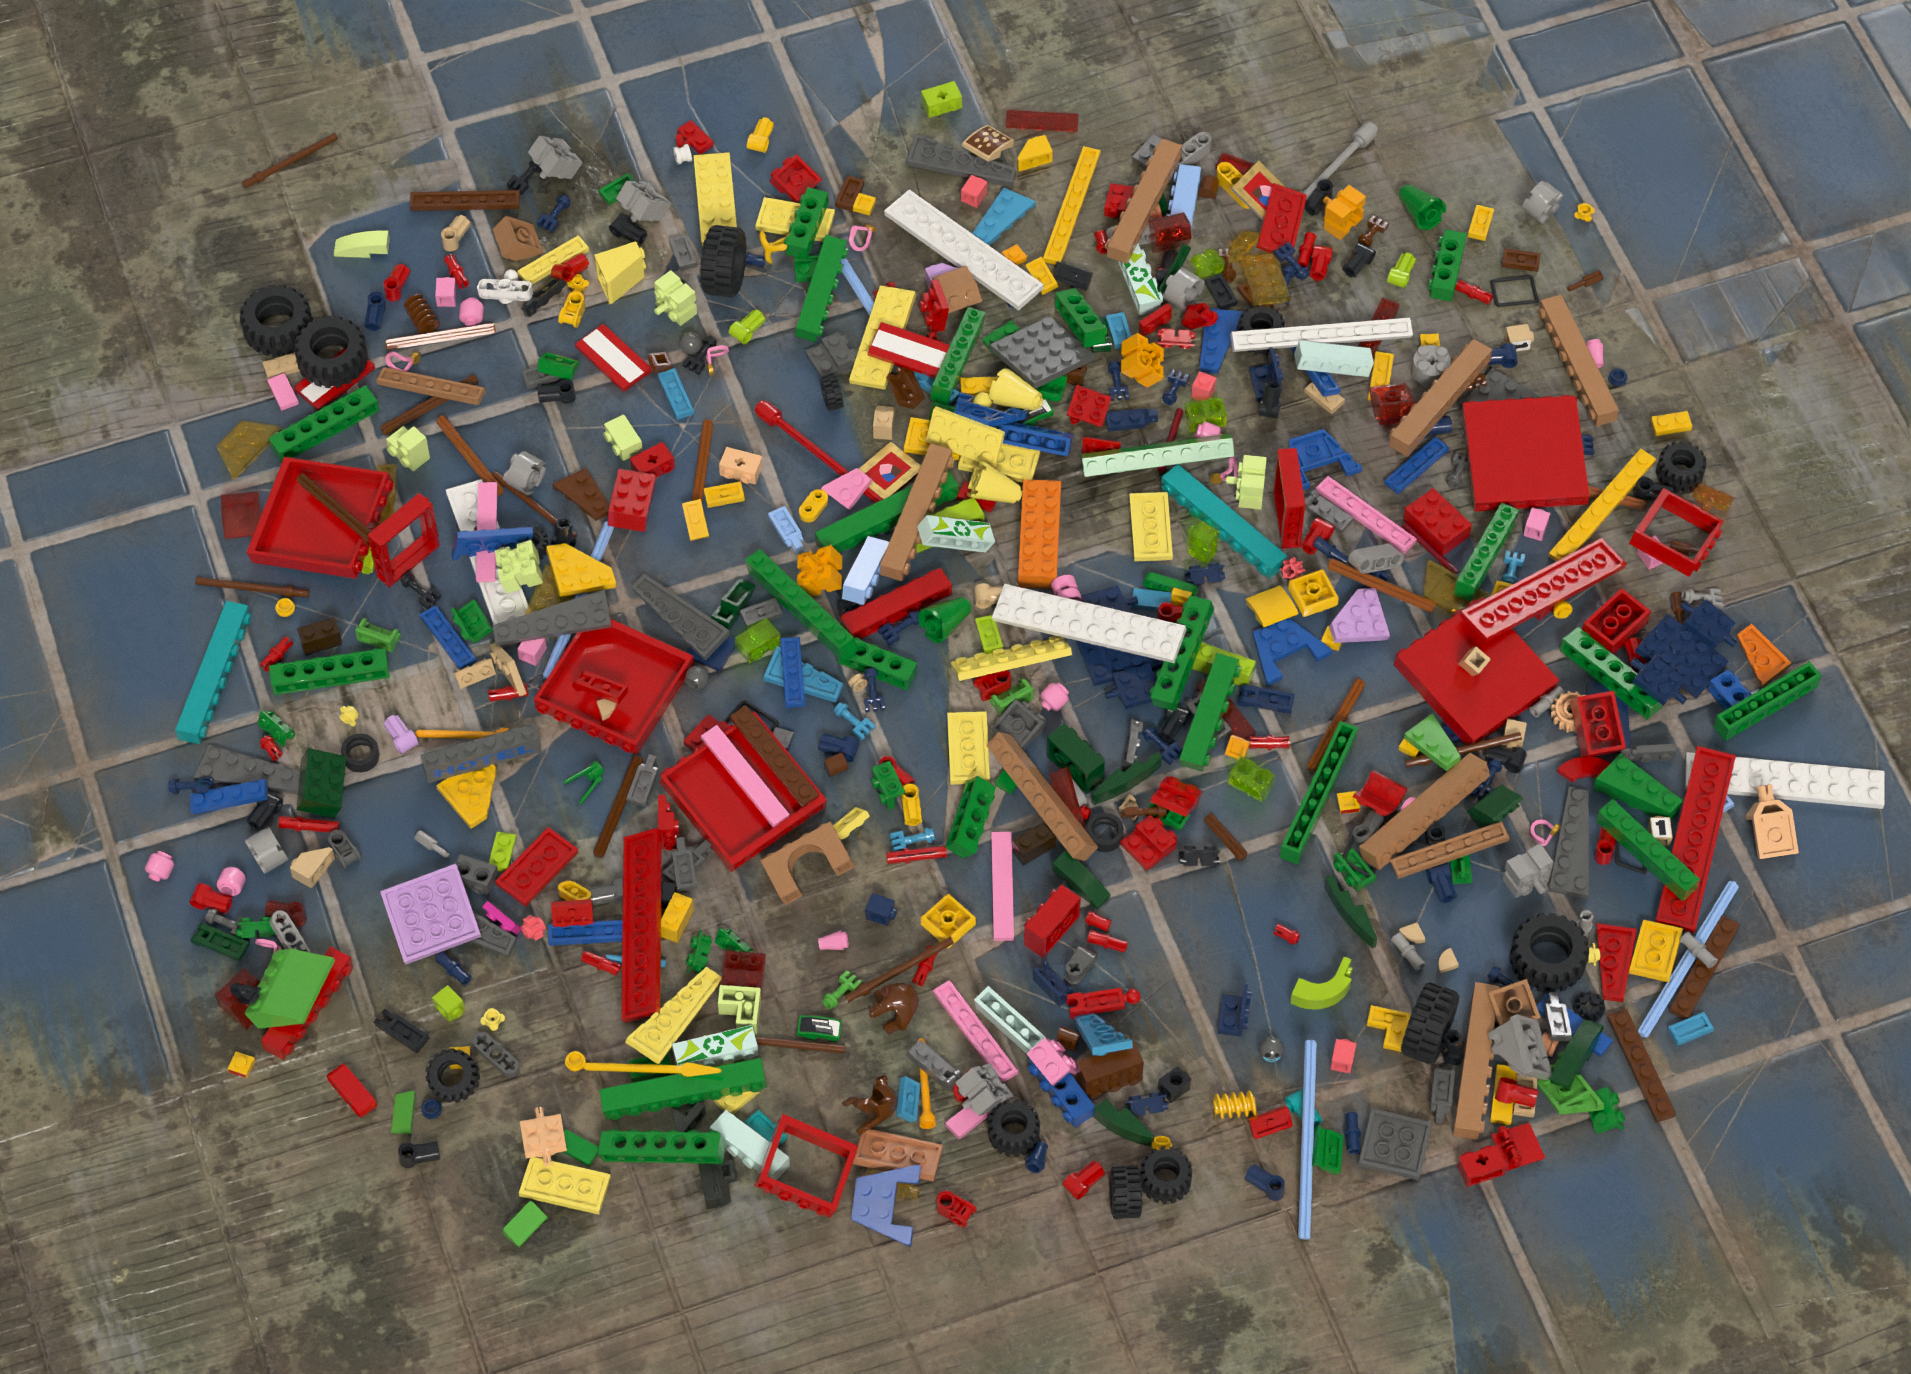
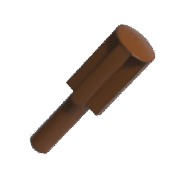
(1587, 280)
(1683, 548)
(1676, 604)

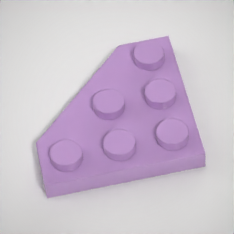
(1360, 619)

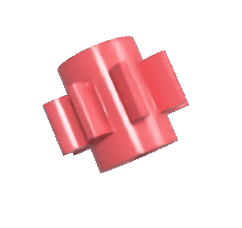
(1292, 569)
(533, 927)

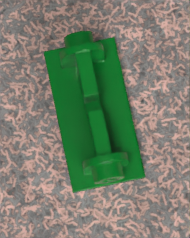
(270, 723)
(1461, 870)
(247, 928)
(729, 941)
(700, 945)

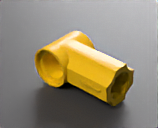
(759, 139)
(911, 805)

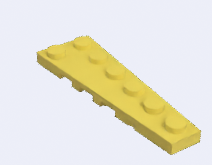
(662, 1030)

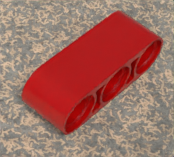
(351, 1090)

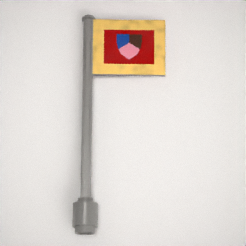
(1257, 182)

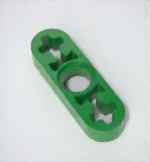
(1166, 584)

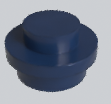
(1618, 377)
(431, 1109)

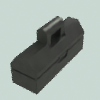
(714, 1184)

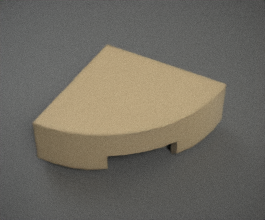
(606, 708)
(1130, 801)
(1413, 933)
(1447, 961)

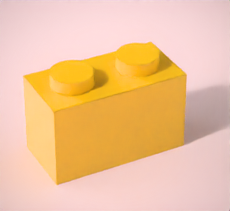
(676, 917)

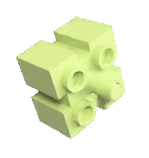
(674, 298)
(1250, 481)
(518, 566)

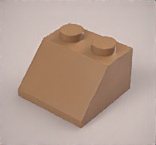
(517, 239)
(959, 288)
(1514, 1000)

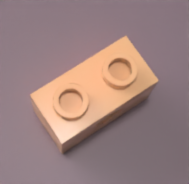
(741, 465)

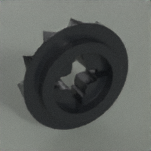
(1581, 1010)

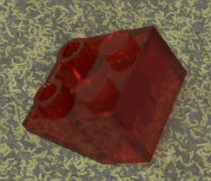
(1169, 232)
(744, 969)

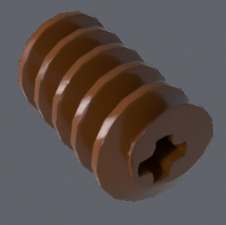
(421, 314)

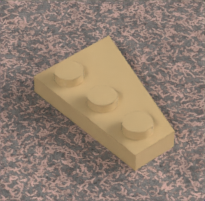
(508, 667)

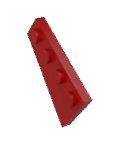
(1616, 953)

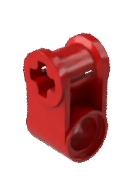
(1198, 316)
(992, 685)
(958, 1210)

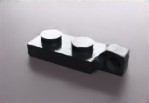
(542, 295)

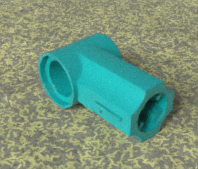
(1295, 1105)

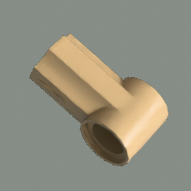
(453, 233)
(986, 595)

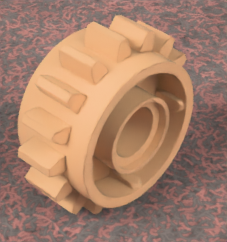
(1560, 711)

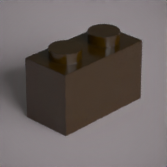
(319, 636)
(1033, 843)

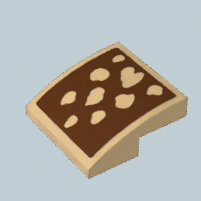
(987, 143)

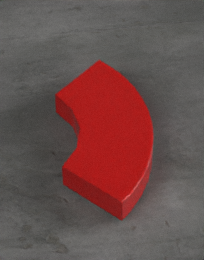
(1582, 767)

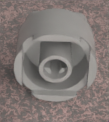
(1542, 201)
(1183, 288)
(1429, 364)
(525, 472)
(266, 850)

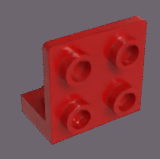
(1381, 794)
(572, 913)

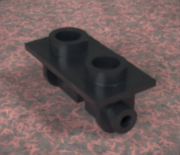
(1207, 856)
(245, 994)

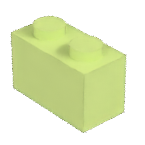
(622, 437)

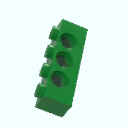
(807, 223)
(1448, 265)
(1080, 317)
(899, 677)
(970, 817)

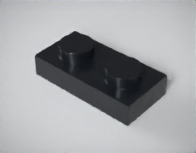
(1073, 275)
(1221, 291)

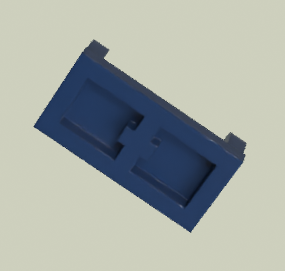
(1051, 984)

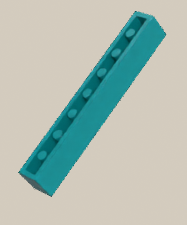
(1231, 527)
(213, 672)

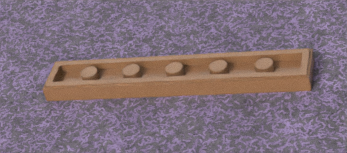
(431, 386)
(1449, 850)

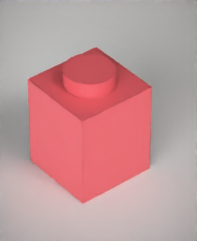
(974, 191)
(1203, 387)
(1343, 1055)

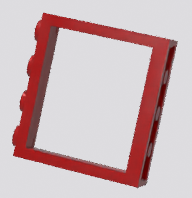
(1289, 498)
(1691, 514)
(391, 571)
(817, 1138)

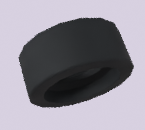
(357, 740)
(1108, 819)

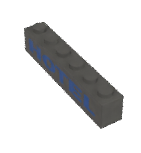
(481, 753)

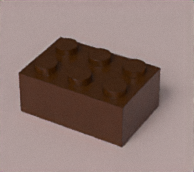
(1110, 1072)

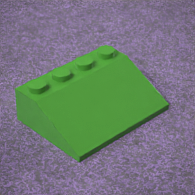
(289, 988)

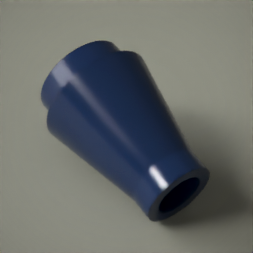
(1036, 1160)

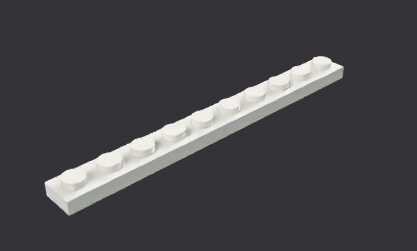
(1324, 333)

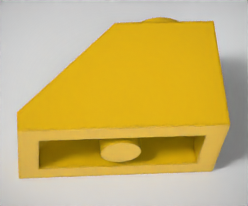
(1035, 153)

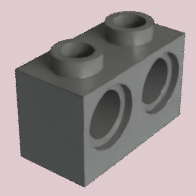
(477, 870)

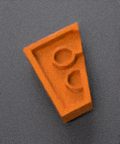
(1762, 655)

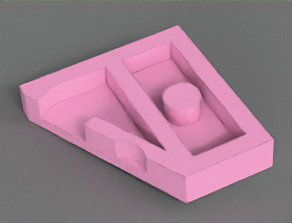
(848, 488)

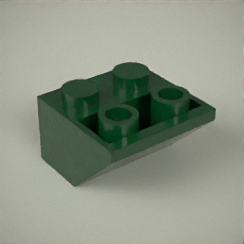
(1494, 806)

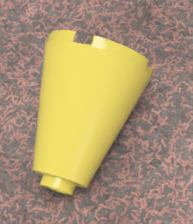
(1014, 392)
(992, 485)

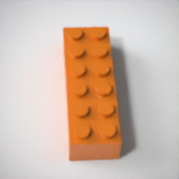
(1039, 533)

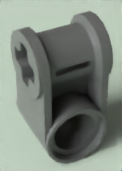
(345, 851)
(1079, 965)

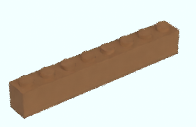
(1144, 200)
(1578, 360)
(1440, 397)
(918, 505)
(1042, 796)
(1424, 811)
(1476, 1065)

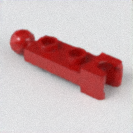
(1101, 1001)

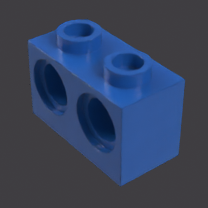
(1726, 695)

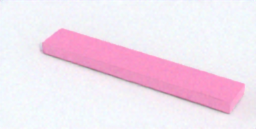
(1366, 514)
(486, 520)
(745, 776)
(1002, 886)
(974, 1030)

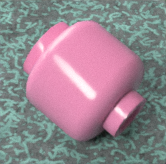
(471, 311)
(1207, 429)
(1054, 697)
(159, 866)
(231, 881)

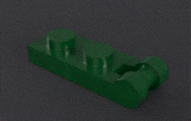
(220, 942)

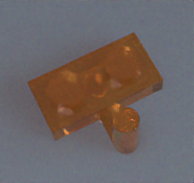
(1712, 497)

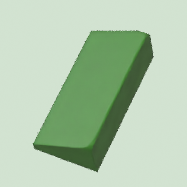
(404, 1113)
(524, 1224)

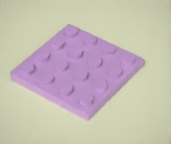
(430, 914)

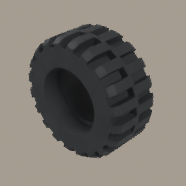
(723, 261)
(268, 303)
(331, 333)
(1554, 930)
(1429, 1023)

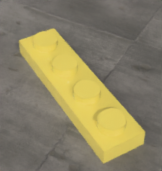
(542, 266)

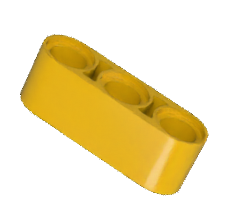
(1228, 177)

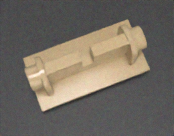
(475, 673)

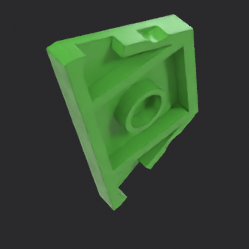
(1573, 1100)

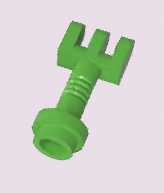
(830, 1000)

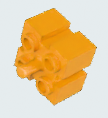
(1343, 211)
(1142, 360)
(820, 571)

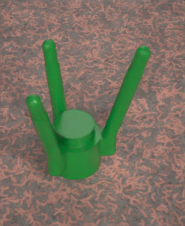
(591, 772)

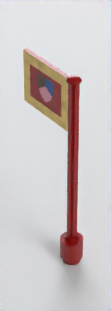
(888, 468)

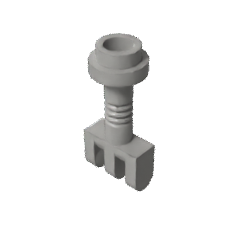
(1712, 596)

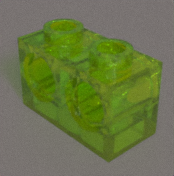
(1202, 411)
(1202, 542)
(1248, 782)

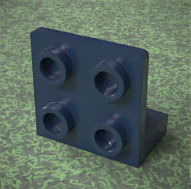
(1262, 374)
(1234, 1013)

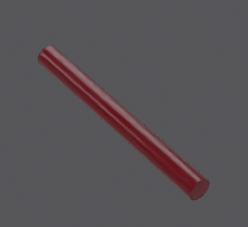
(1173, 431)
(1431, 549)

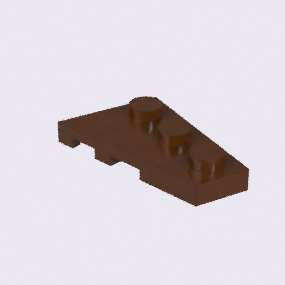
(585, 493)

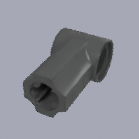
(1367, 828)
(608, 893)

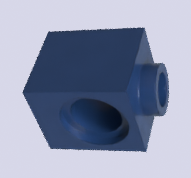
(880, 909)

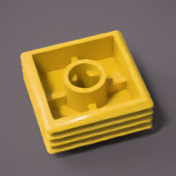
(1322, 589)
(948, 909)

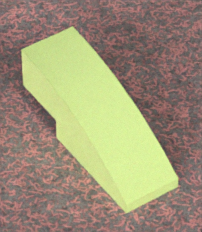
(362, 244)

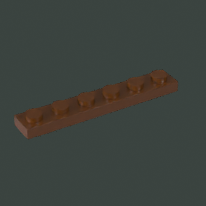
(464, 200)
(774, 756)
(1700, 974)
(1641, 1066)

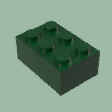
(1070, 751)
(321, 783)

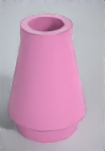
(1596, 350)
(834, 941)

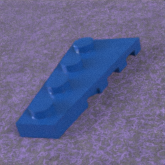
(1218, 340)
(476, 541)

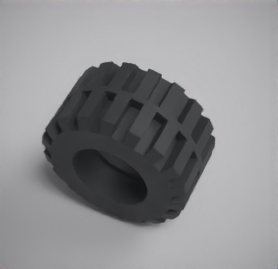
(1260, 318)
(1685, 455)
(440, 1063)
(1013, 1113)
(1168, 1160)
(1125, 1192)

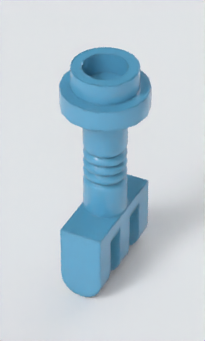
(1513, 563)
(860, 726)
(899, 841)

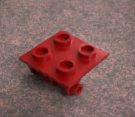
(1088, 406)
(1518, 1146)

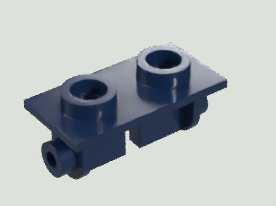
(1197, 574)
(1154, 1102)

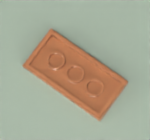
(892, 1152)

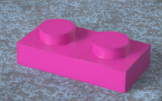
(495, 914)

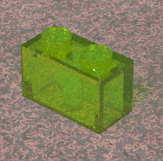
(757, 640)

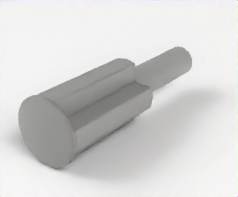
(430, 843)

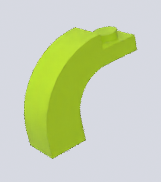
(1323, 995)

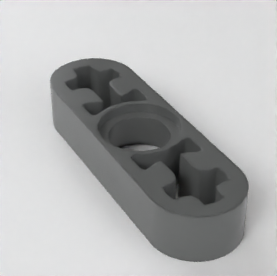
(495, 1046)

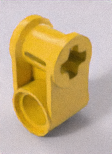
(573, 311)

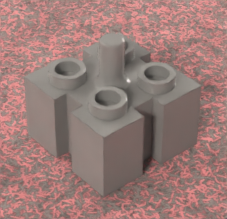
(554, 158)
(643, 201)
(1528, 871)
(983, 1089)

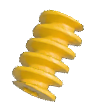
(1234, 1104)

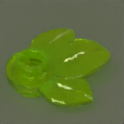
(1208, 263)

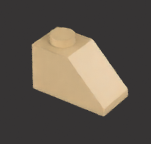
(883, 422)
(311, 865)

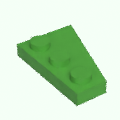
(1433, 742)

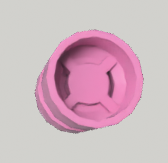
(1066, 587)

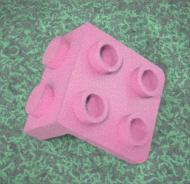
(1052, 1061)

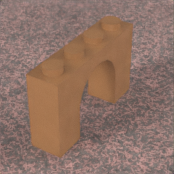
(781, 863)

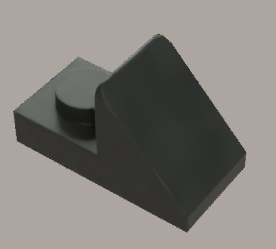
(692, 1118)

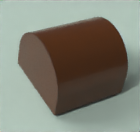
(1208, 187)
(659, 362)
(835, 765)
(1068, 1038)

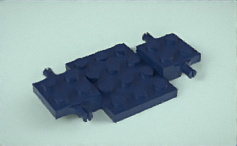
(1683, 653)
(1129, 672)

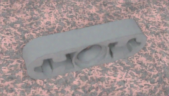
(277, 927)

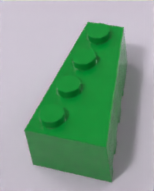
(1637, 789)

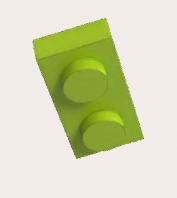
(988, 634)
(502, 850)

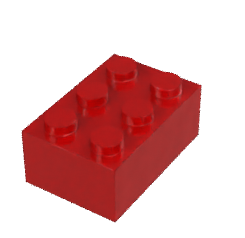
(631, 500)
(1438, 521)
(1617, 621)
(1598, 724)
(1051, 921)

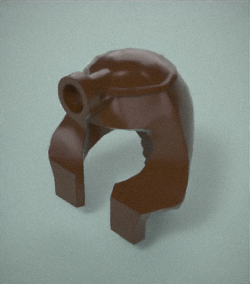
(898, 998)
(878, 1107)

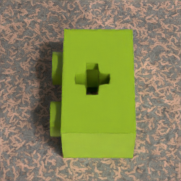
(941, 99)

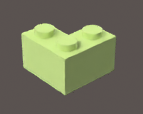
(409, 447)
(742, 1002)

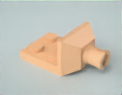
(1772, 825)

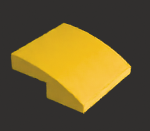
(1272, 606)

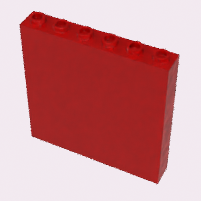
(1525, 453)
(304, 533)
(627, 657)
(1477, 703)
(723, 809)

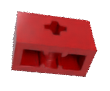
(654, 461)
(1481, 1165)

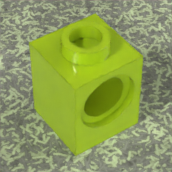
(448, 1003)

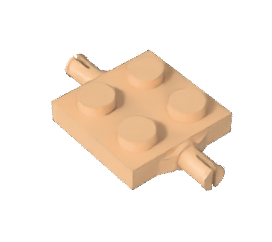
(543, 1136)

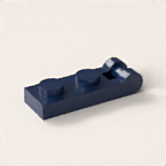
(1266, 699)

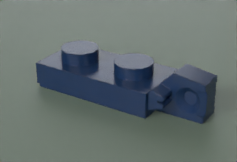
(1130, 419)

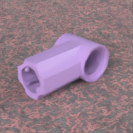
(402, 737)

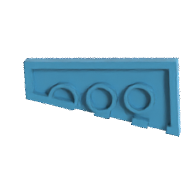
(815, 682)

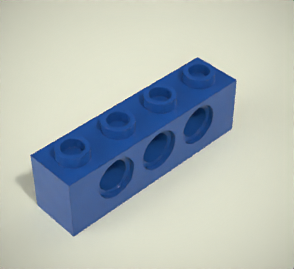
(1037, 438)
(1073, 1114)

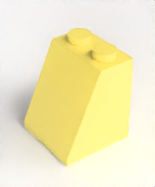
(620, 269)

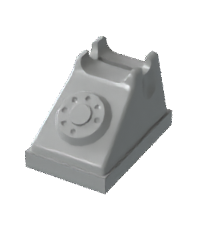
(1522, 1046)

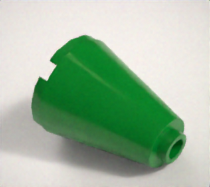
(1422, 207)
(943, 618)

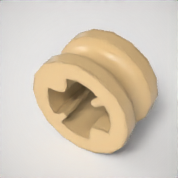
(857, 682)

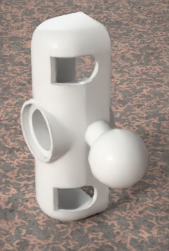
(506, 289)

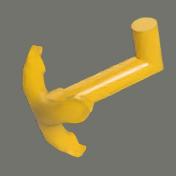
(771, 247)

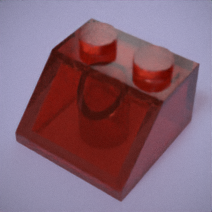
(1391, 402)
(240, 514)
(226, 999)

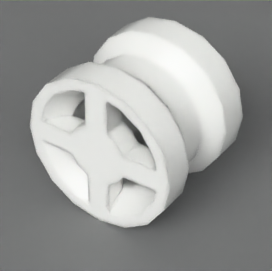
(682, 154)

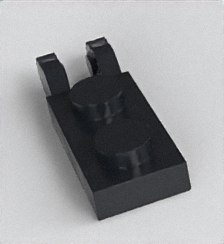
(402, 1031)

